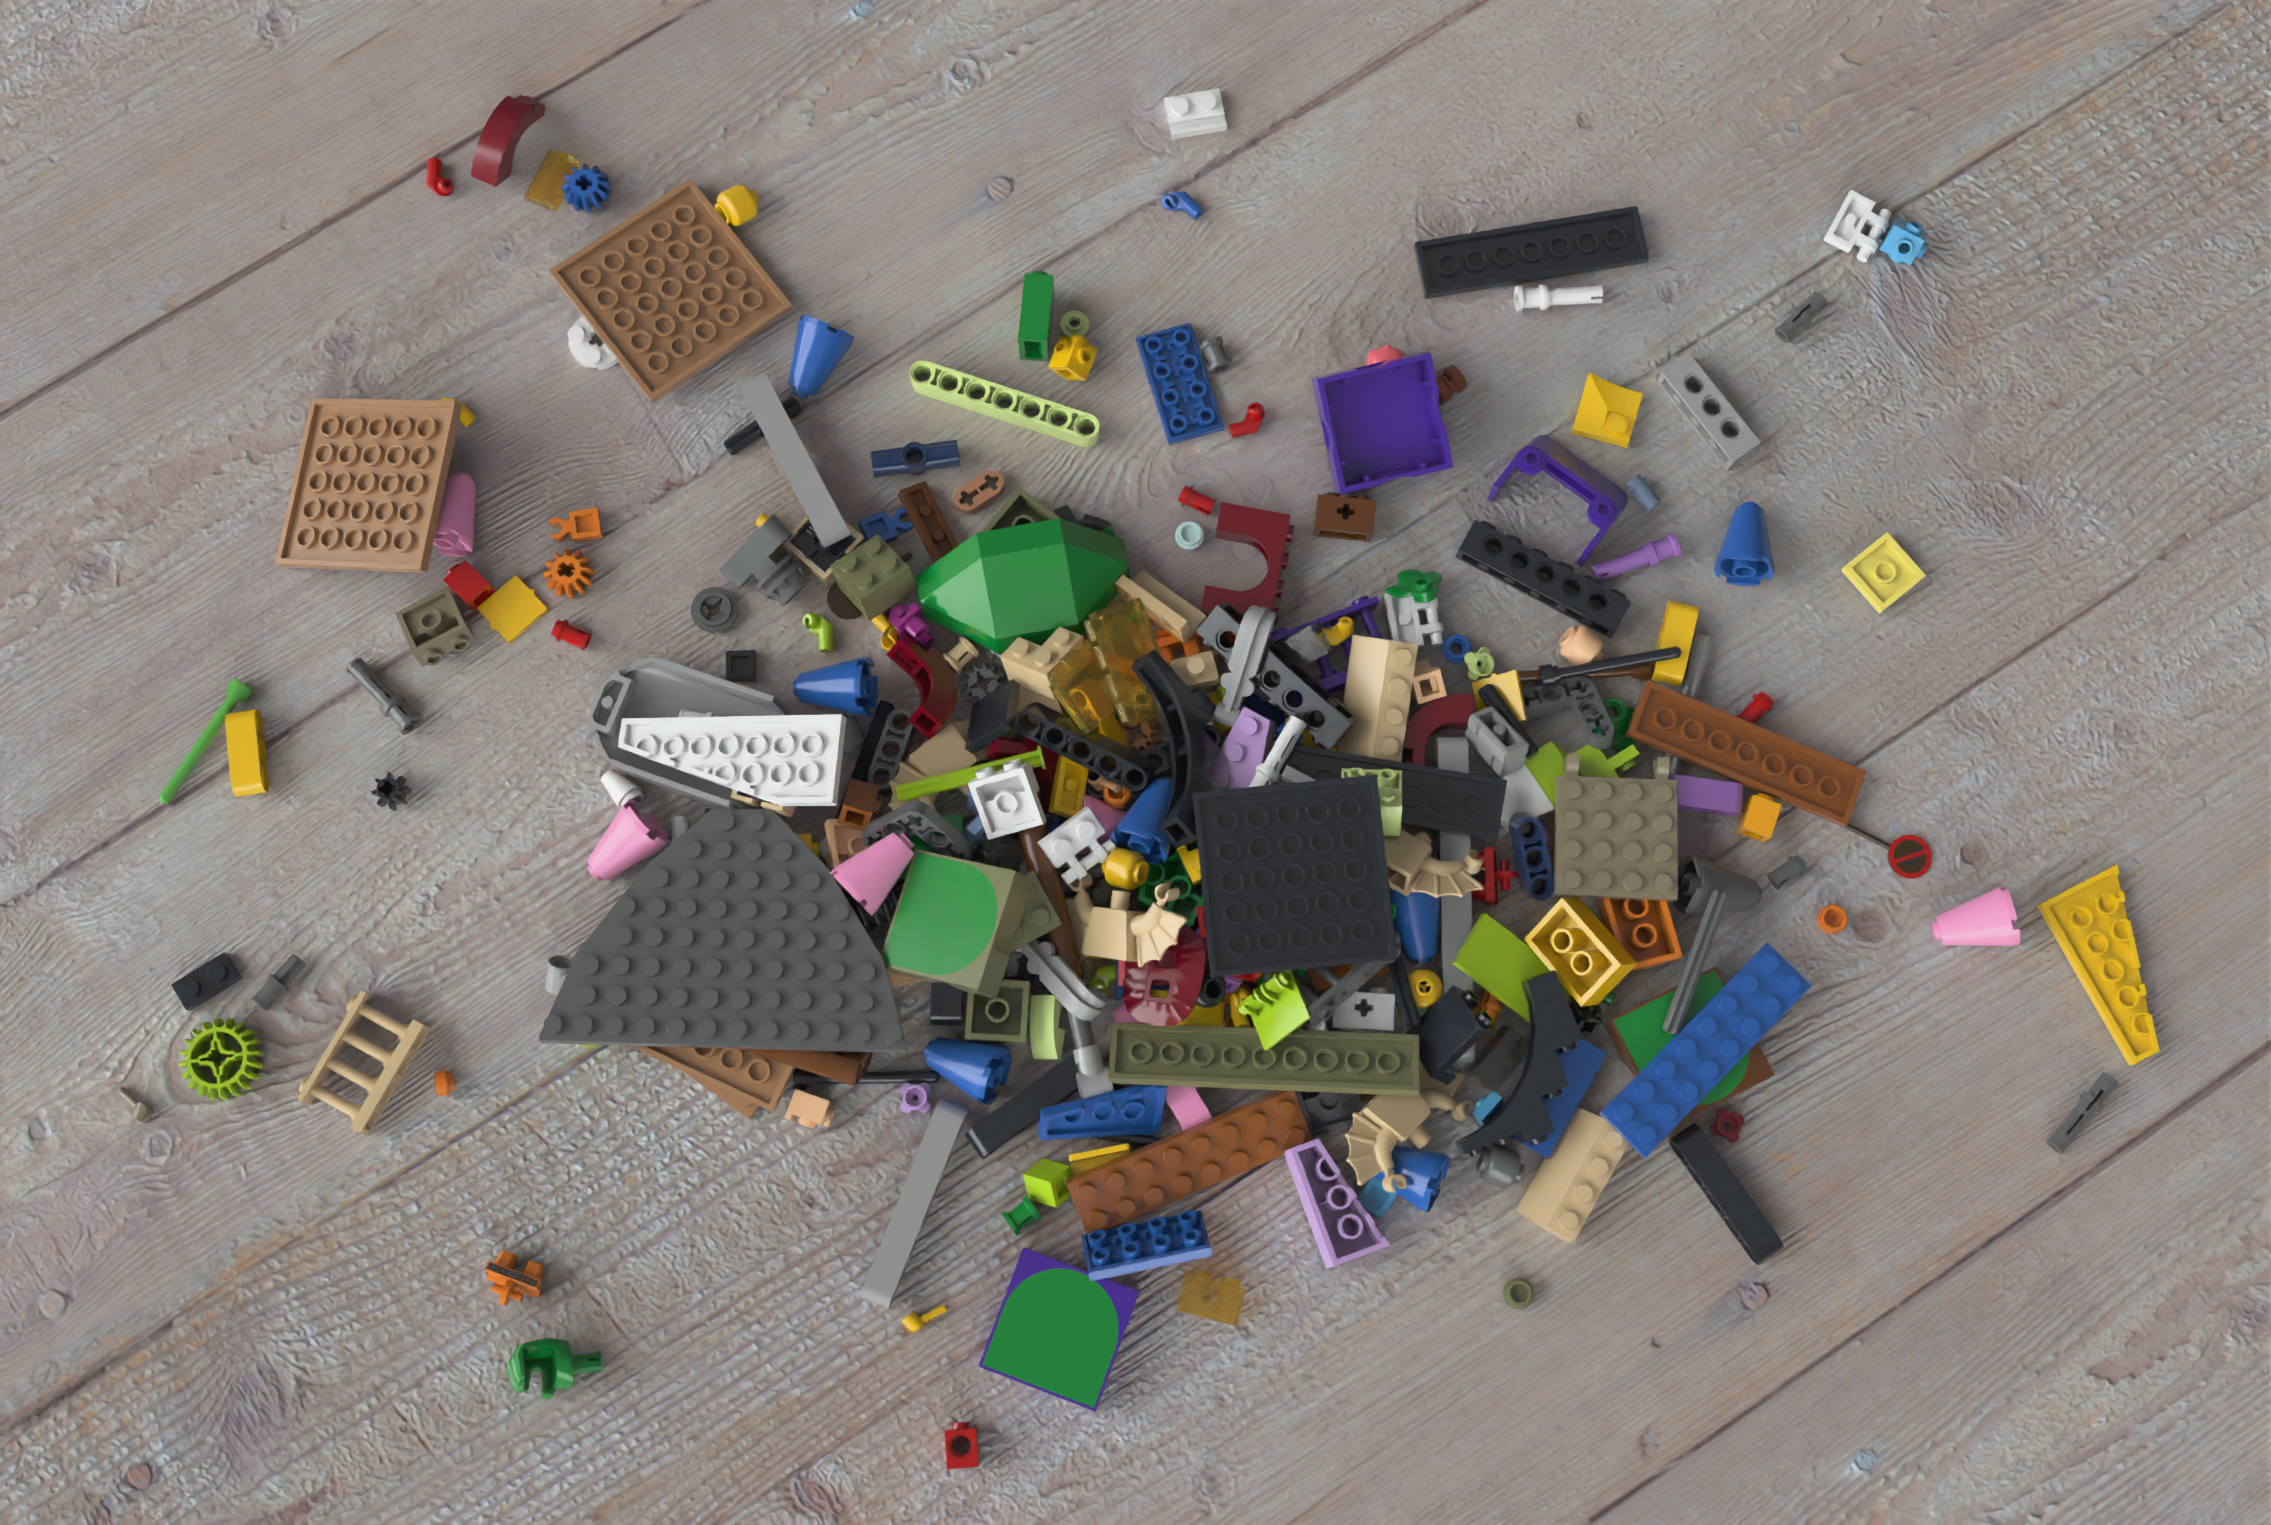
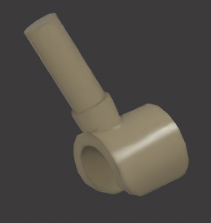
(142, 1111)

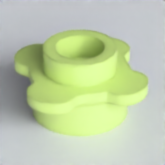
(1486, 663)

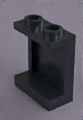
(1450, 1031)

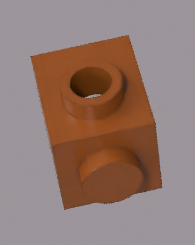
(859, 804)

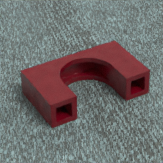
(1265, 532)

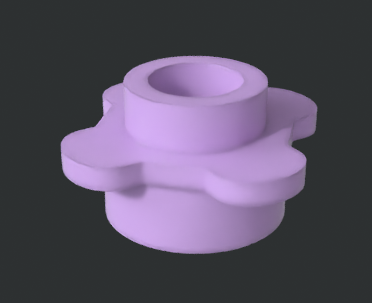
(909, 1104)

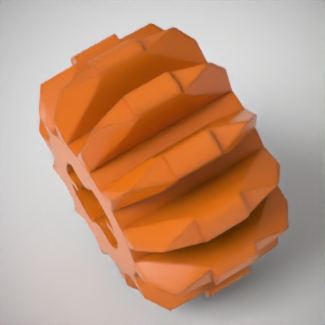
(577, 565)

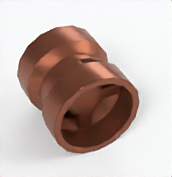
(1449, 383)

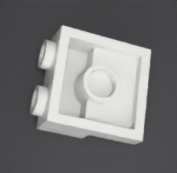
(1007, 798)

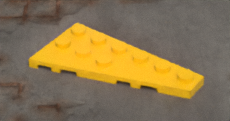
(2103, 952)

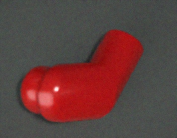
(435, 180)
(1251, 422)

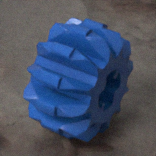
(597, 188)

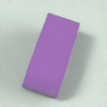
(1708, 795)

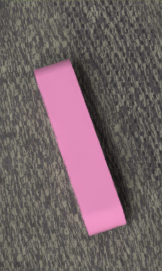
(1181, 1100)

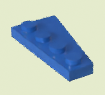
(1114, 1113)

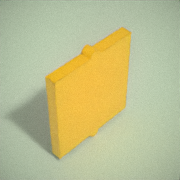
(512, 609)
(1510, 690)

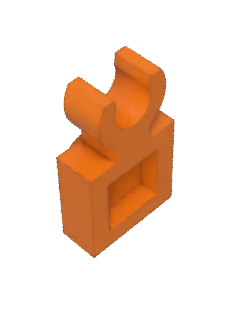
(582, 526)

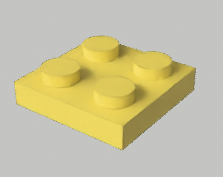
(1883, 572)

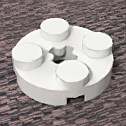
(594, 356)

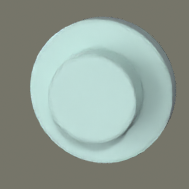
(1189, 536)

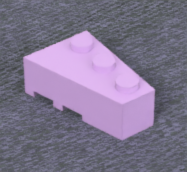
(1243, 750)

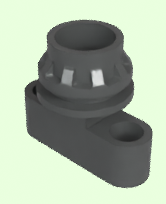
(762, 559)

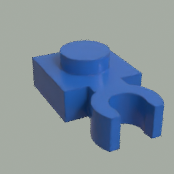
(884, 525)

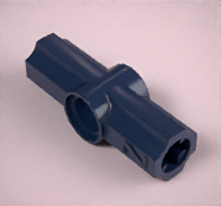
(895, 460)

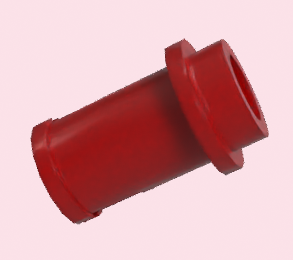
(1196, 500)
(564, 631)
(1757, 707)

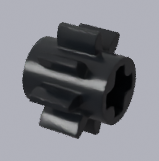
(385, 785)
(1587, 1017)

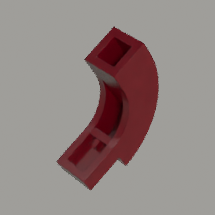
(500, 137)
(934, 683)
(1437, 715)
(1008, 747)

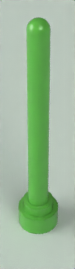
(236, 693)

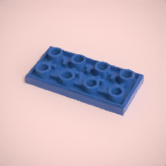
(1179, 383)
(1579, 1069)
(1146, 1245)

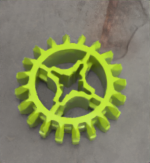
(217, 1036)

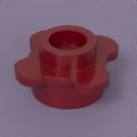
(1735, 1121)

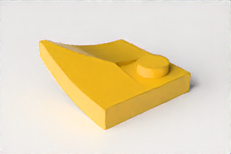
(1606, 412)

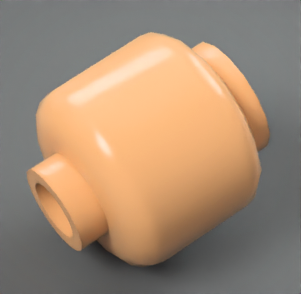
(1581, 645)

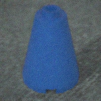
(816, 355)
(1746, 548)
(840, 687)
(1139, 827)
(1417, 924)
(970, 1066)
(1422, 1173)

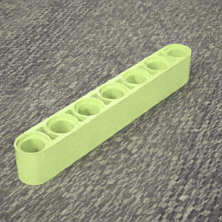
(994, 394)

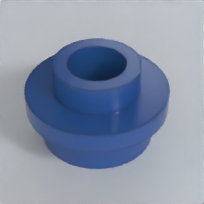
(1457, 640)

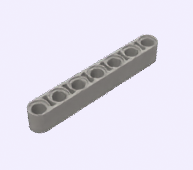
(794, 460)
(914, 1203)

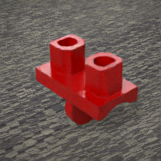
(1490, 886)

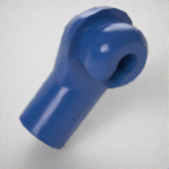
(1181, 201)

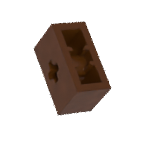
(1329, 520)

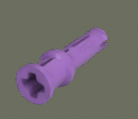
(1648, 554)

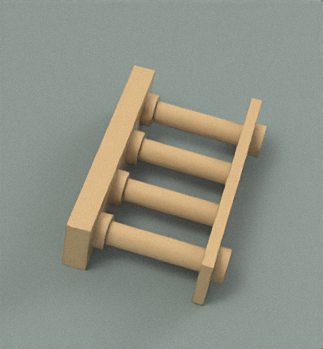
(379, 1089)

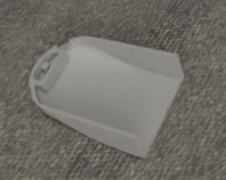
(660, 691)

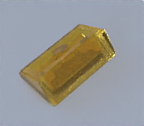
(547, 184)

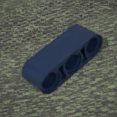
(1538, 868)

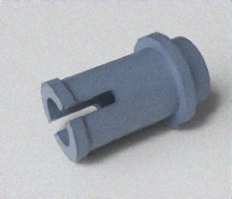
(1643, 493)

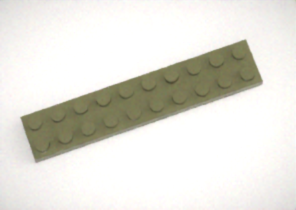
(1238, 1061)

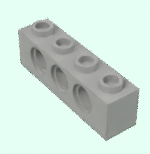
(1708, 426)

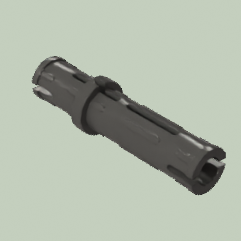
(2083, 1111)

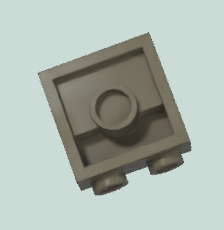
(435, 627)

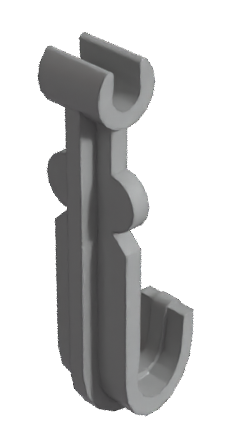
(1244, 662)
(1063, 981)

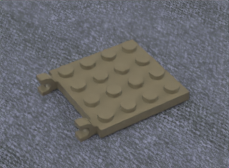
(1616, 835)

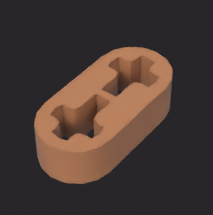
(983, 497)

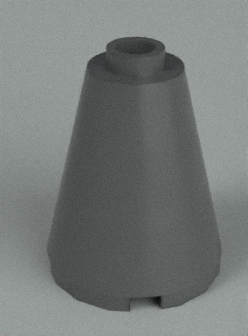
(1701, 877)

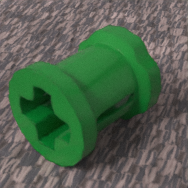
(1021, 1215)

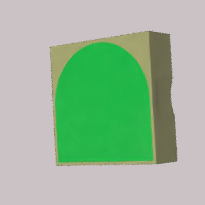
(956, 922)

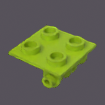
(1276, 1008)

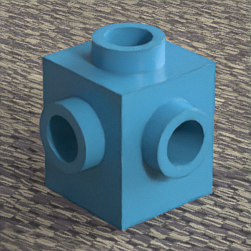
(1905, 241)

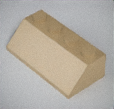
(1379, 695)
(1573, 1176)

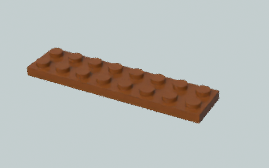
(1745, 753)
(1188, 1161)

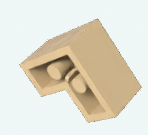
(1030, 662)

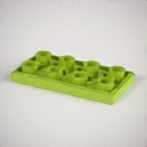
(1500, 963)

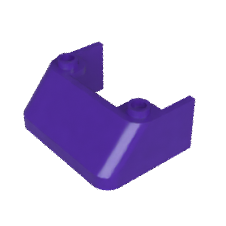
(1603, 496)

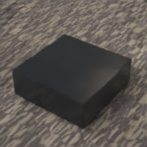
(741, 665)

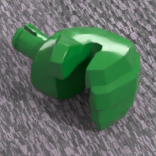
(553, 1361)

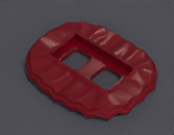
(1184, 980)

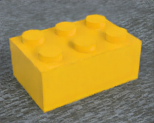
(1580, 951)

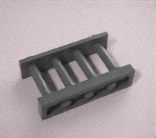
(1342, 988)

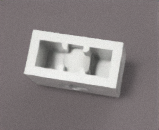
(1377, 1020)

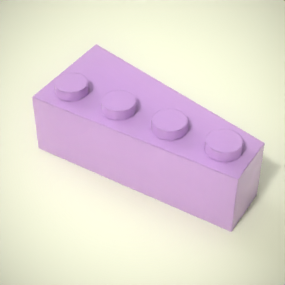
(1332, 1207)

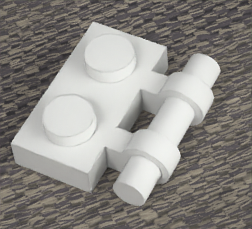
(1849, 222)
(1405, 621)
(1073, 837)

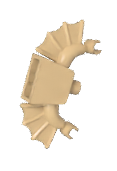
(938, 756)
(1414, 870)
(1121, 932)
(1394, 1118)

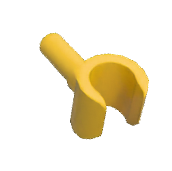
(888, 642)
(914, 1322)

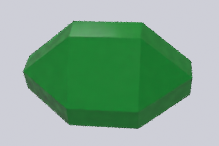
(1023, 582)

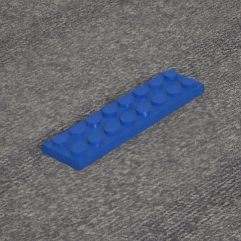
(1705, 1050)

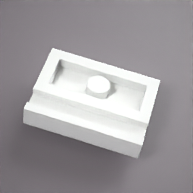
(1195, 113)

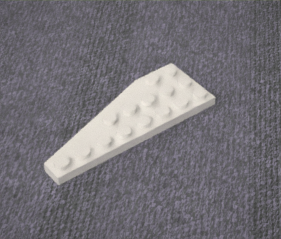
(768, 757)

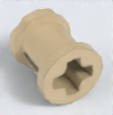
(960, 655)

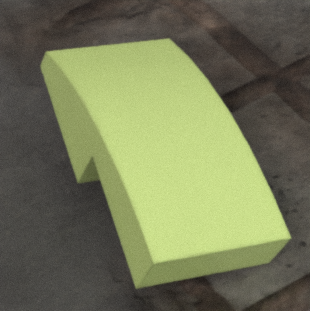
(1043, 1024)

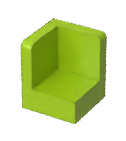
(1047, 1182)

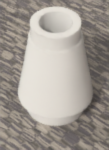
(621, 788)

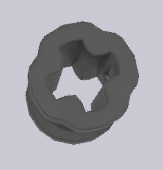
(1216, 355)

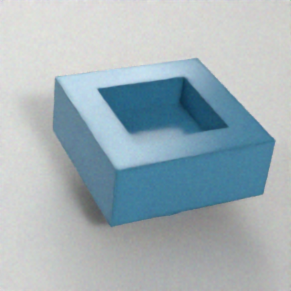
(1487, 1107)
(1375, 1198)

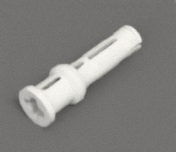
(1544, 296)
(1269, 771)

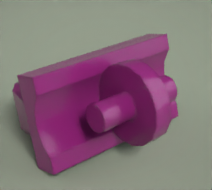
(912, 622)

